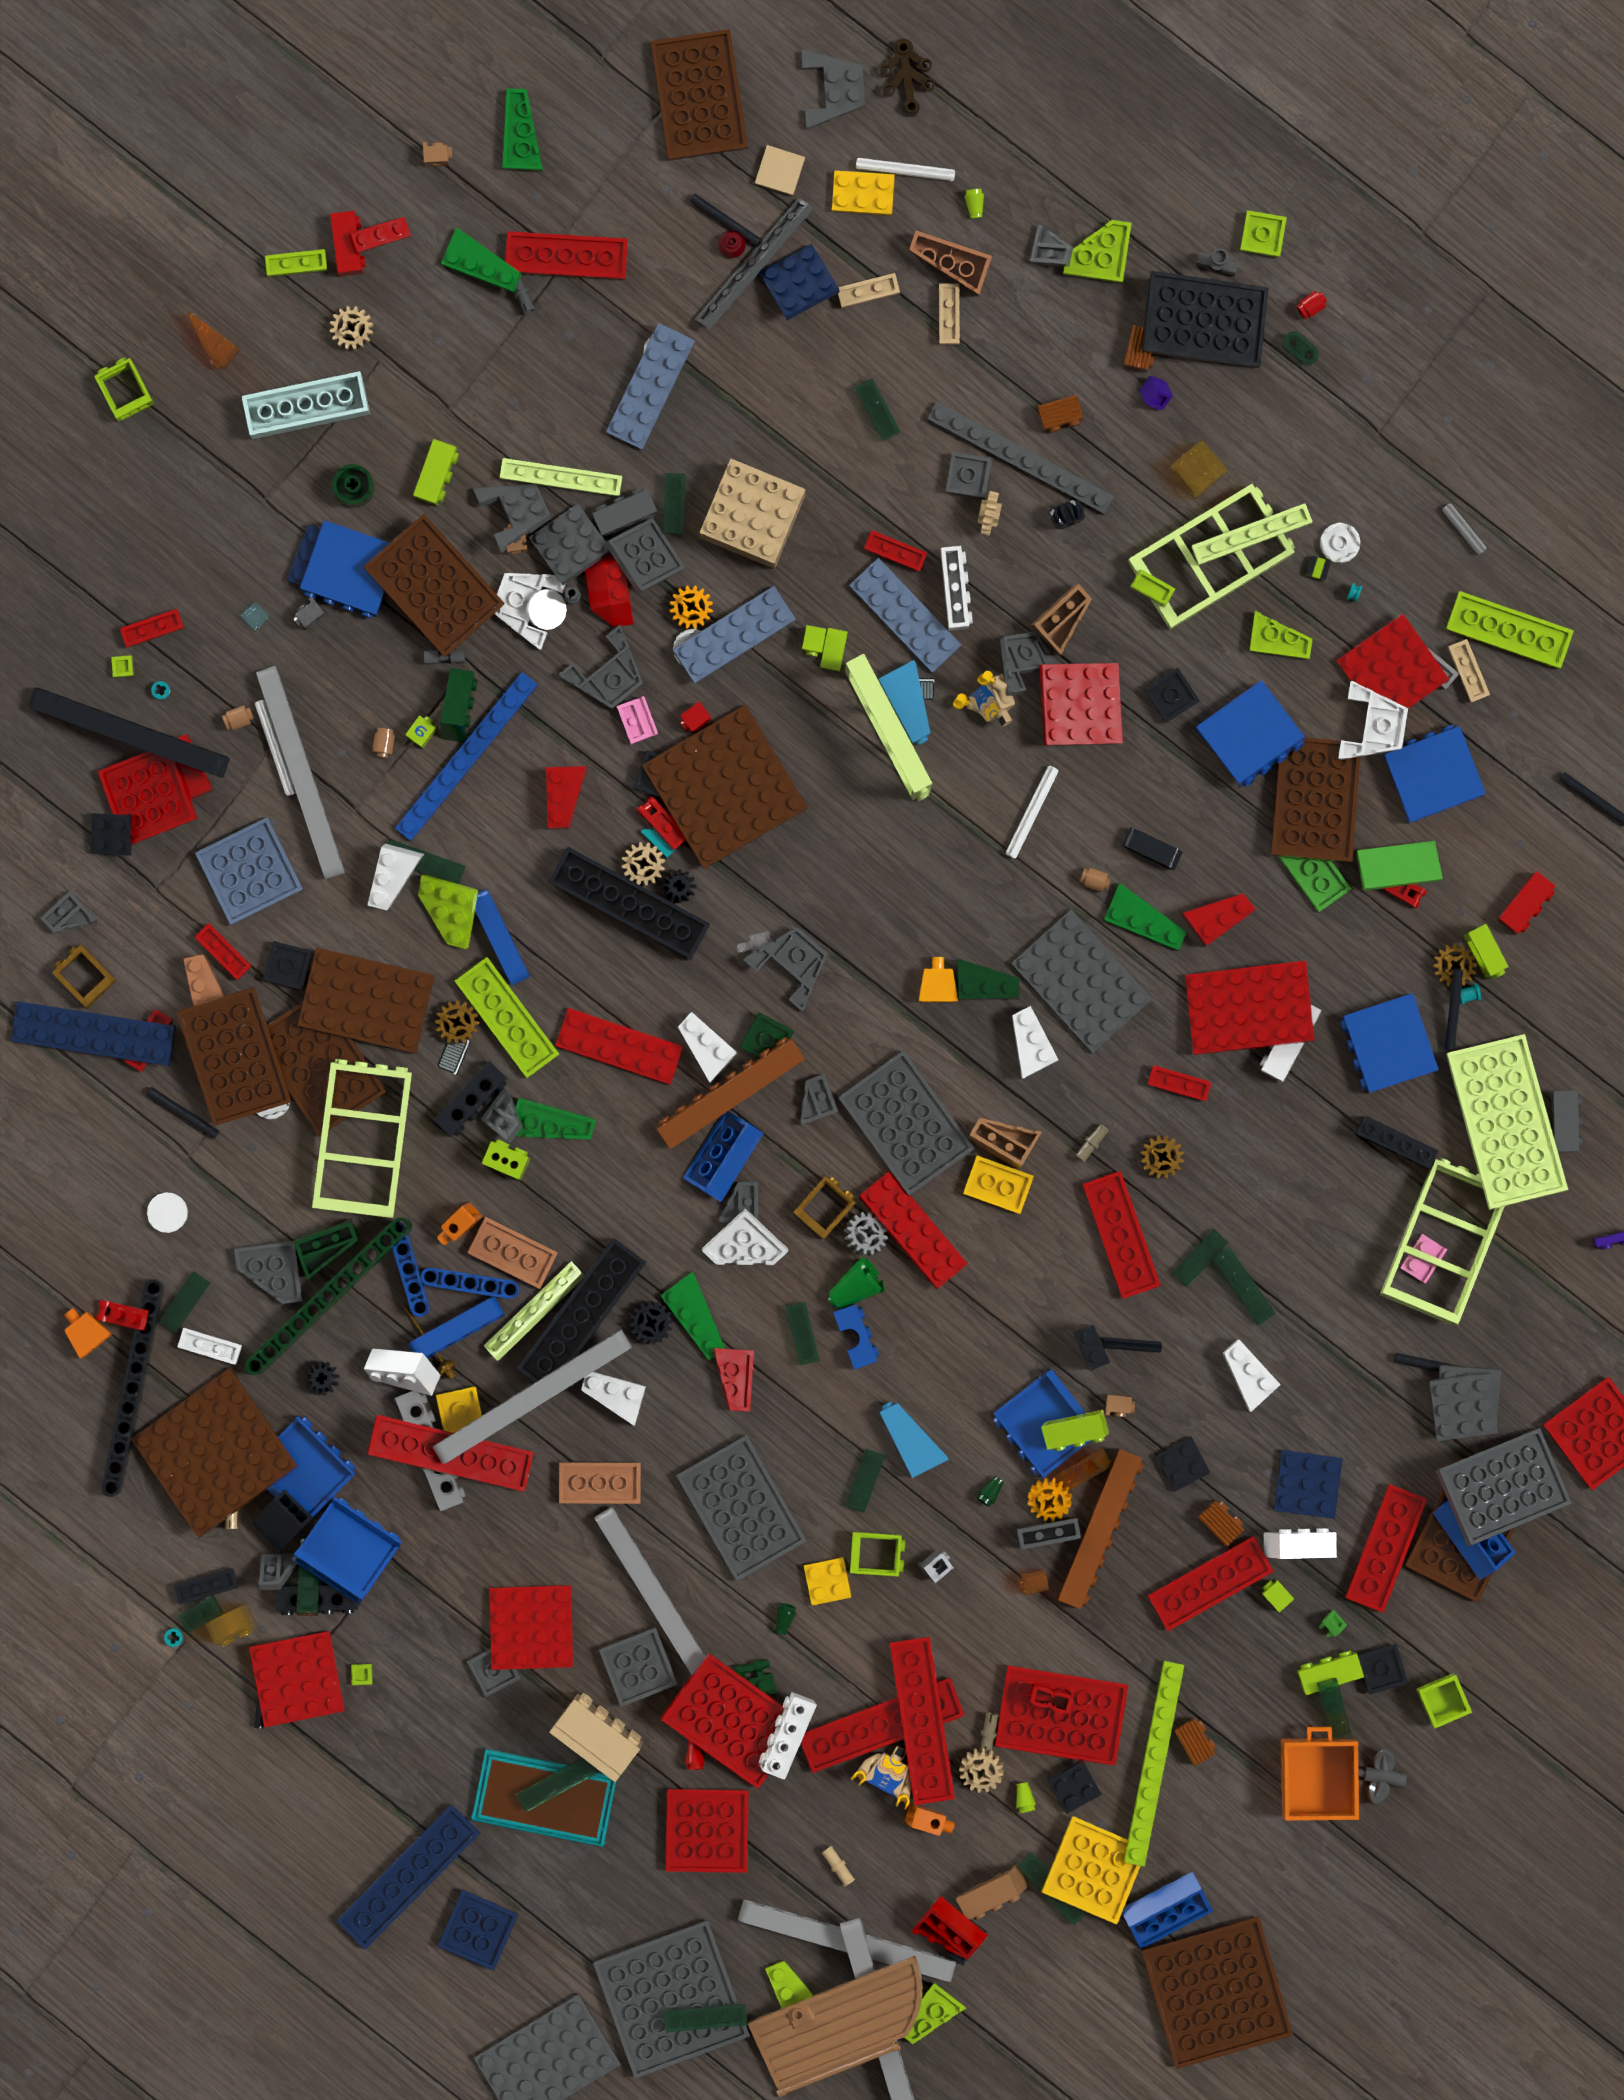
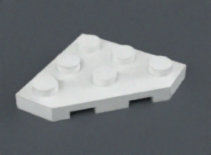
(745, 1243)

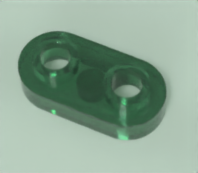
(1302, 346)

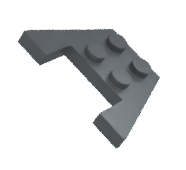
(842, 87)
(522, 507)
(1022, 655)
(614, 679)
(798, 956)

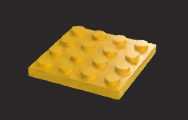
(1091, 1871)

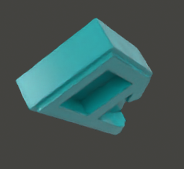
(657, 841)

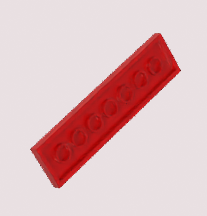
(483, 1463)
(922, 1720)
(868, 1730)

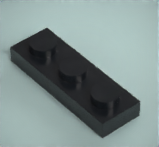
(206, 1586)

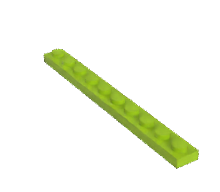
(1154, 1763)

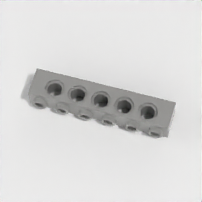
(443, 1499)

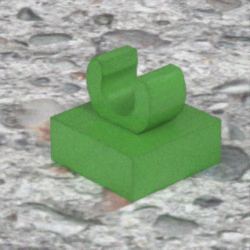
(1333, 1623)

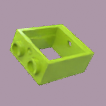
(132, 407)
(1486, 952)
(855, 1553)

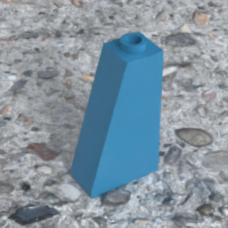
(907, 701)
(912, 1442)

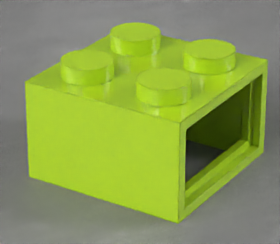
(502, 1149)
(1444, 1700)

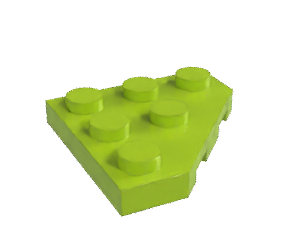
(1102, 254)
(450, 907)

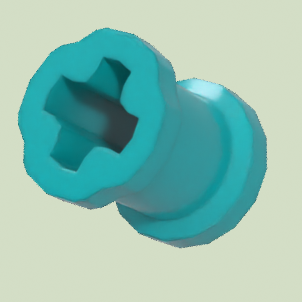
(1470, 994)

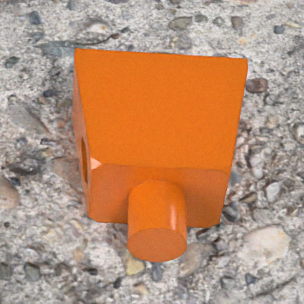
(464, 1218)
(85, 1332)
(921, 1817)

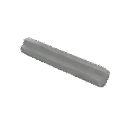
(1464, 529)

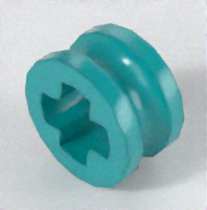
(1354, 592)
(162, 684)
(169, 1641)

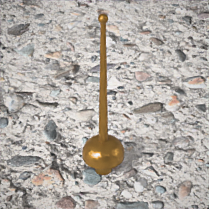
(446, 1367)

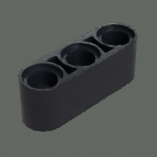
(1152, 848)

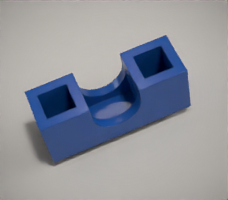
(851, 1318)

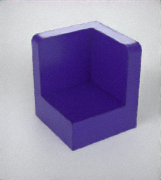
(1156, 393)

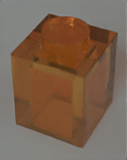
(1033, 1582)

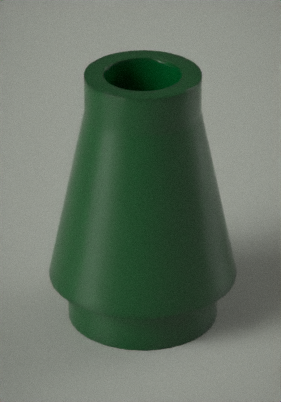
(990, 1491)
(785, 1616)

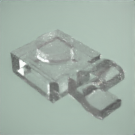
(756, 942)

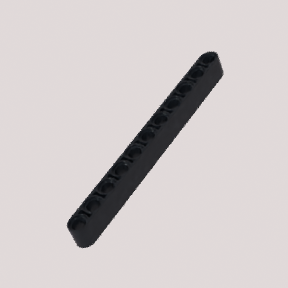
(129, 732)
(127, 1396)

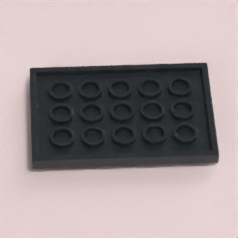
(1205, 319)

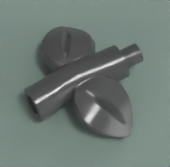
(1382, 1777)

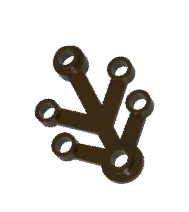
(907, 73)

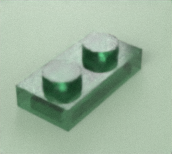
(201, 1614)

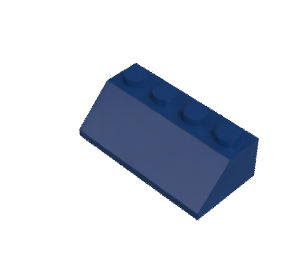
(723, 1155)
(1483, 1556)
(1166, 1910)

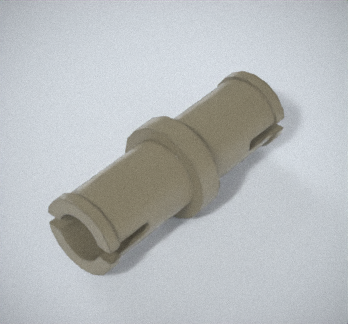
(1091, 1143)
(988, 1733)

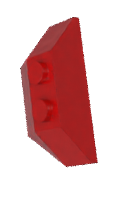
(609, 592)

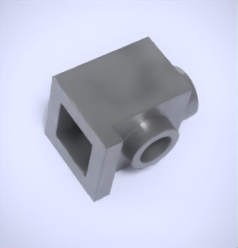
(308, 614)
(940, 1570)

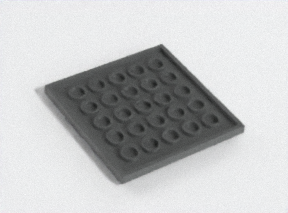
(662, 1976)

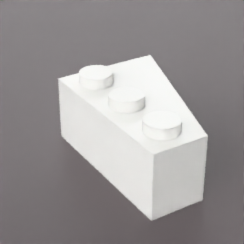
(391, 874)
(1031, 1042)
(706, 1046)
(402, 1370)
(1249, 1374)
(616, 1394)
(1300, 1544)

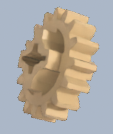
(344, 332)
(989, 513)
(630, 860)
(979, 1761)

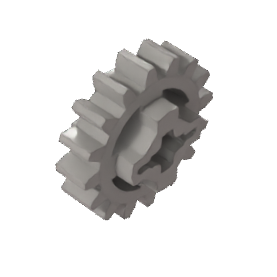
(859, 1239)

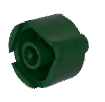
(343, 479)

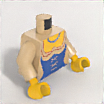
(989, 699)
(888, 1774)

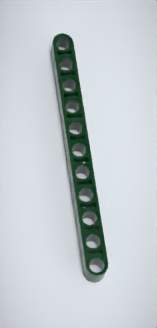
(320, 1301)

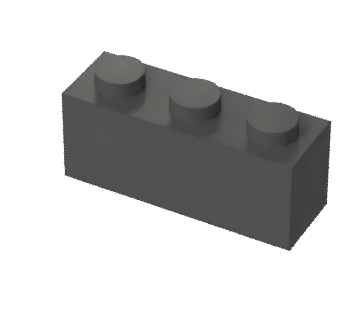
(624, 512)
(1566, 1120)
(1048, 1533)

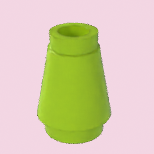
(974, 200)
(1024, 1798)

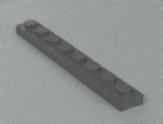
(754, 263)

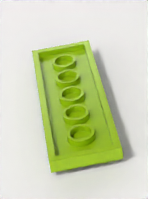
(1509, 630)
(507, 1017)

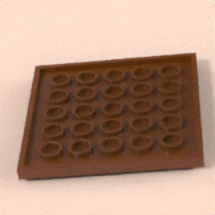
(724, 787)
(214, 1453)
(1217, 1992)

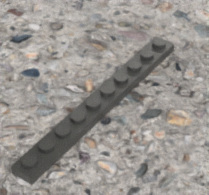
(1020, 458)

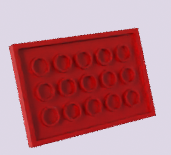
(1250, 1008)
(725, 1717)
(1086, 1732)

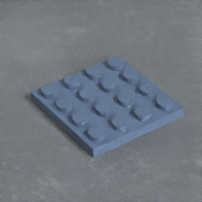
(249, 871)

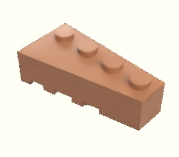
(956, 261)
(202, 979)

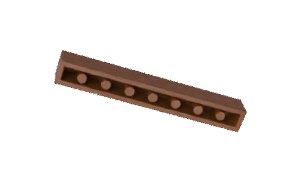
(730, 1093)
(1099, 1529)

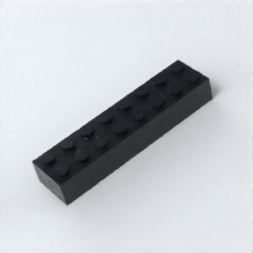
(629, 903)
(583, 1311)

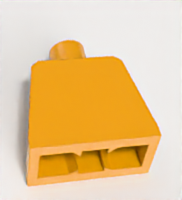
(938, 983)

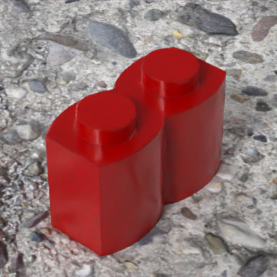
(1057, 1700)

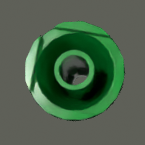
(856, 1285)

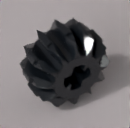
(1067, 514)
(674, 891)
(317, 1373)

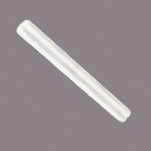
(905, 169)
(275, 747)
(1031, 812)

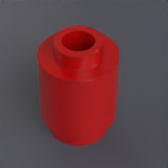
(1311, 305)

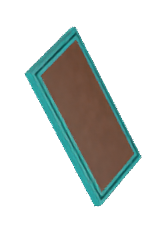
(574, 1815)

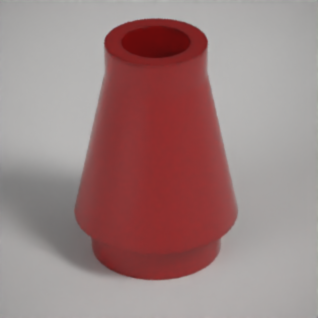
(694, 1757)

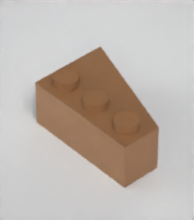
(1061, 619)
(1004, 1141)
(992, 1893)

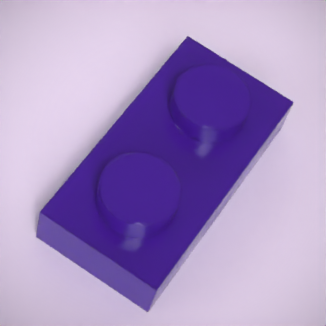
(1606, 1241)

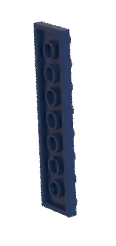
(93, 1033)
(408, 1876)

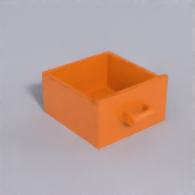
(1319, 1777)

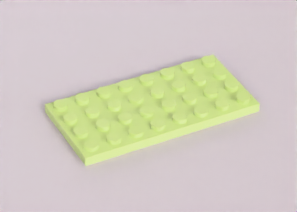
(1507, 1122)

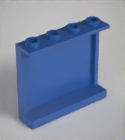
(338, 570)
(1251, 734)
(1434, 773)
(1389, 1043)
(1026, 1413)
(320, 1467)
(347, 1550)

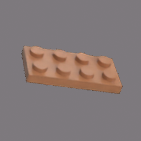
(512, 1252)
(599, 1483)

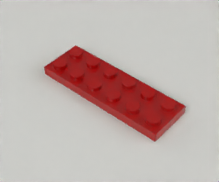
(567, 255)
(619, 1046)
(913, 1230)
(1121, 1234)
(1386, 1548)
(1210, 1583)

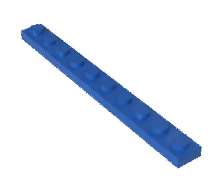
(466, 756)

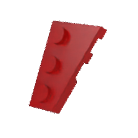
(736, 1376)

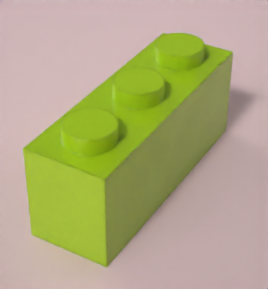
(436, 473)
(1075, 1430)
(1344, 1668)

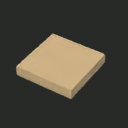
(780, 170)

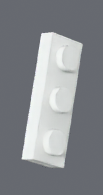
(209, 1346)

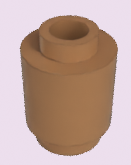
(237, 718)
(383, 742)
(1095, 879)

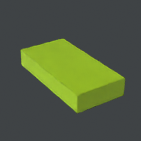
(1152, 588)
(833, 649)

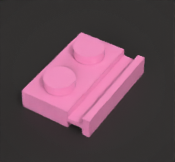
(637, 720)
(1419, 1268)

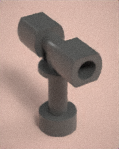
(1217, 261)
(434, 657)

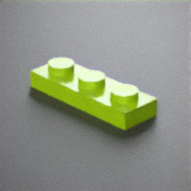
(296, 263)

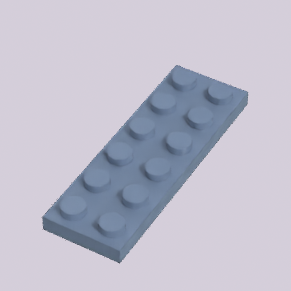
(650, 386)
(905, 615)
(734, 635)

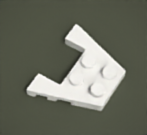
(516, 593)
(1383, 724)

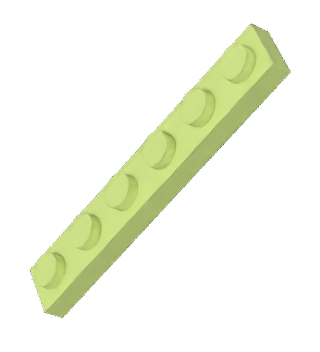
(561, 477)
(1251, 534)
(534, 1311)

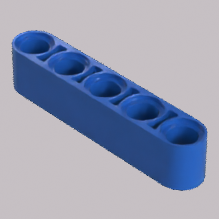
(500, 938)
(407, 1280)
(460, 1283)
(458, 1328)

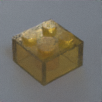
(1198, 469)
(231, 1624)

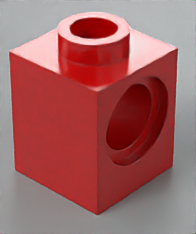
(694, 718)

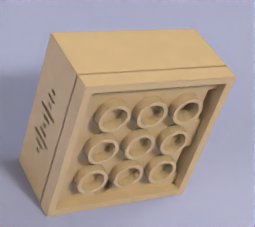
(752, 513)
(597, 1736)

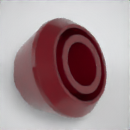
(734, 249)

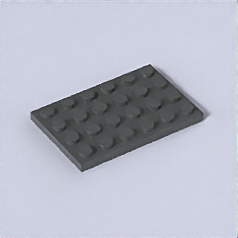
(1081, 981)
(906, 1123)
(1503, 1487)
(741, 1508)
(549, 2056)

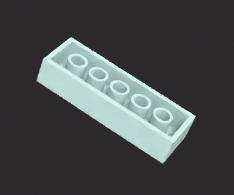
(305, 405)

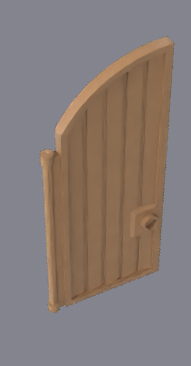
(839, 2026)

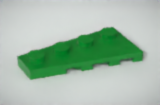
(520, 139)
(476, 261)
(1139, 917)
(552, 1122)
(693, 1313)

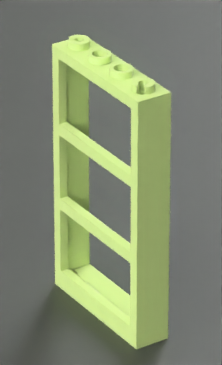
(1167, 612)
(888, 727)
(351, 1206)
(1415, 1303)

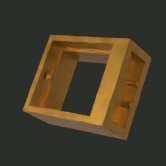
(99, 990)
(846, 1195)

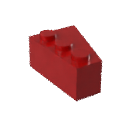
(562, 794)
(1217, 918)
(950, 1928)

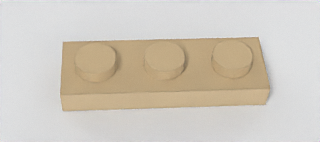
(868, 290)
(949, 314)
(1468, 671)

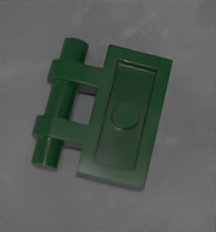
(763, 1682)

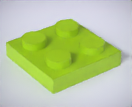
(1263, 234)

